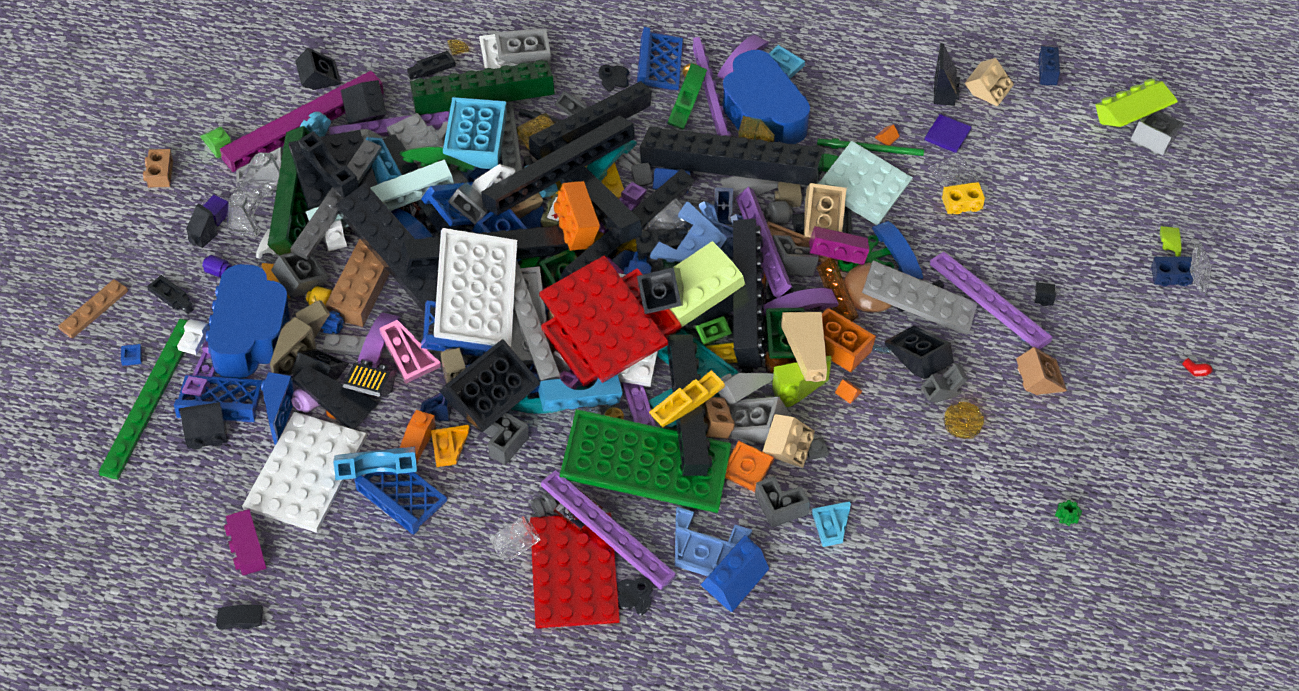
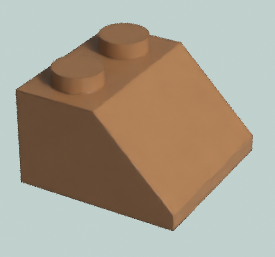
(1040, 372)

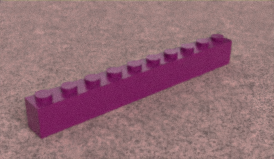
(273, 134)

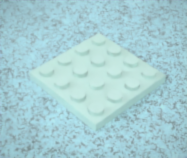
(869, 180)

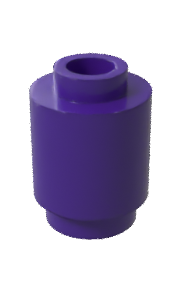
(215, 265)

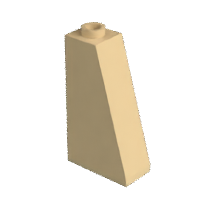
(807, 343)

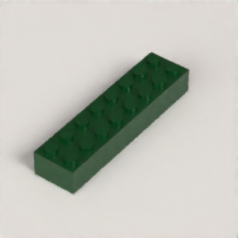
(496, 84)
(290, 206)

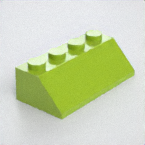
(1134, 103)

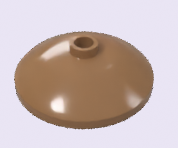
(855, 282)

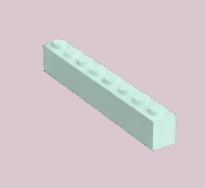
(406, 187)

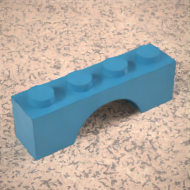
(557, 396)
(389, 460)

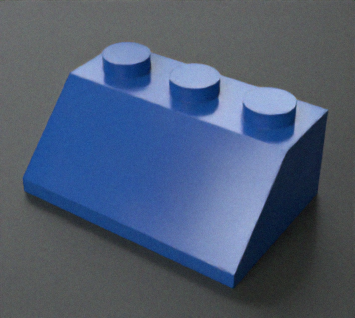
(736, 574)

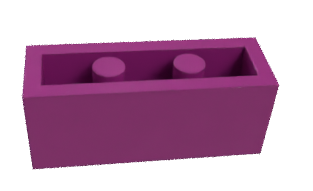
(839, 245)
(244, 542)

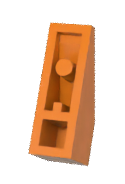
(418, 432)

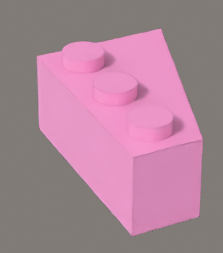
(407, 352)

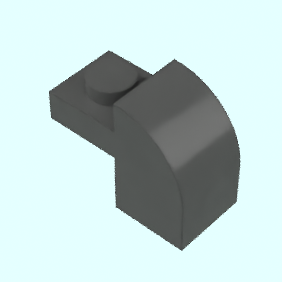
(940, 388)

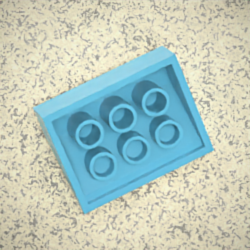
(475, 131)

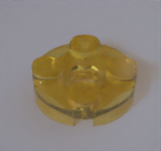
(963, 430)

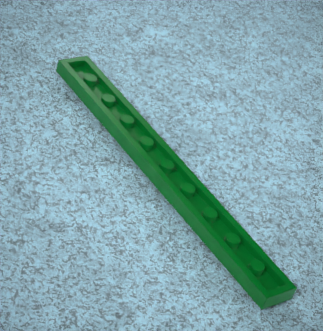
(144, 406)

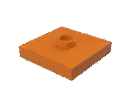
(747, 466)

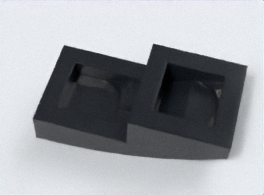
(239, 615)

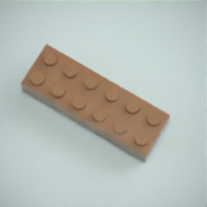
(358, 286)

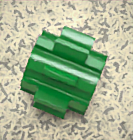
(1068, 512)

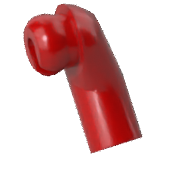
(1197, 369)

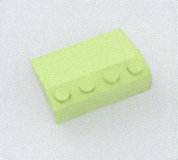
(707, 280)

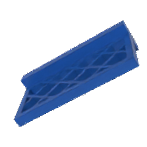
(645, 62)
(442, 194)
(441, 344)
(232, 411)
(393, 508)

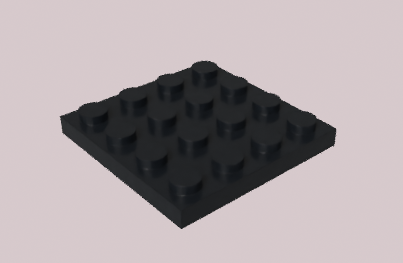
(342, 148)

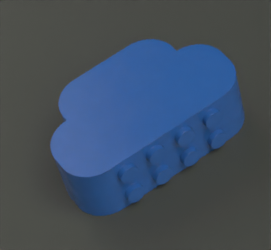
(765, 92)
(245, 321)

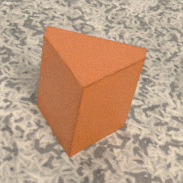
(888, 135)
(848, 391)

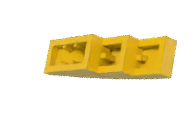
(687, 399)

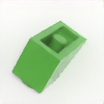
(215, 140)
(713, 330)

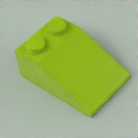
(791, 385)

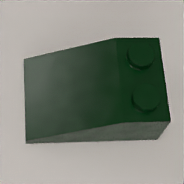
(554, 266)
(776, 340)

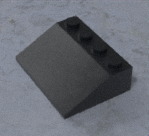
(490, 386)

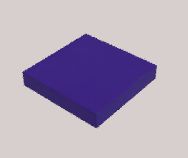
(948, 133)

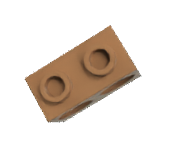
(158, 168)
(718, 418)

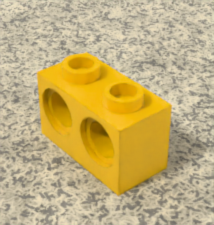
(963, 198)

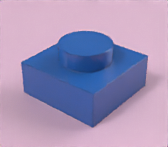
(131, 354)

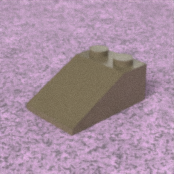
(293, 338)

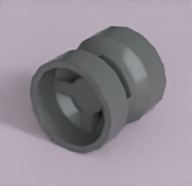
(543, 505)

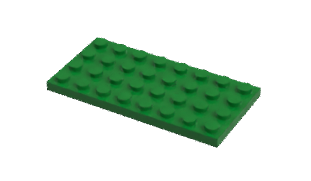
(640, 461)

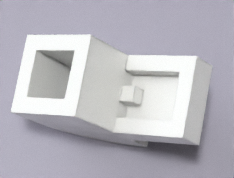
(334, 237)
(193, 336)

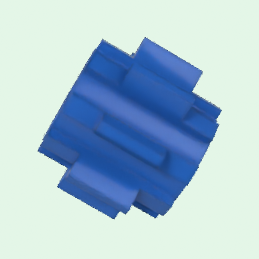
(333, 323)

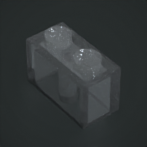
(514, 539)

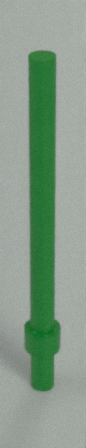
(835, 143)

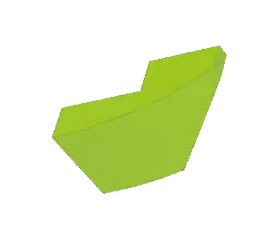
(1171, 239)

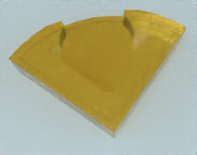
(457, 47)

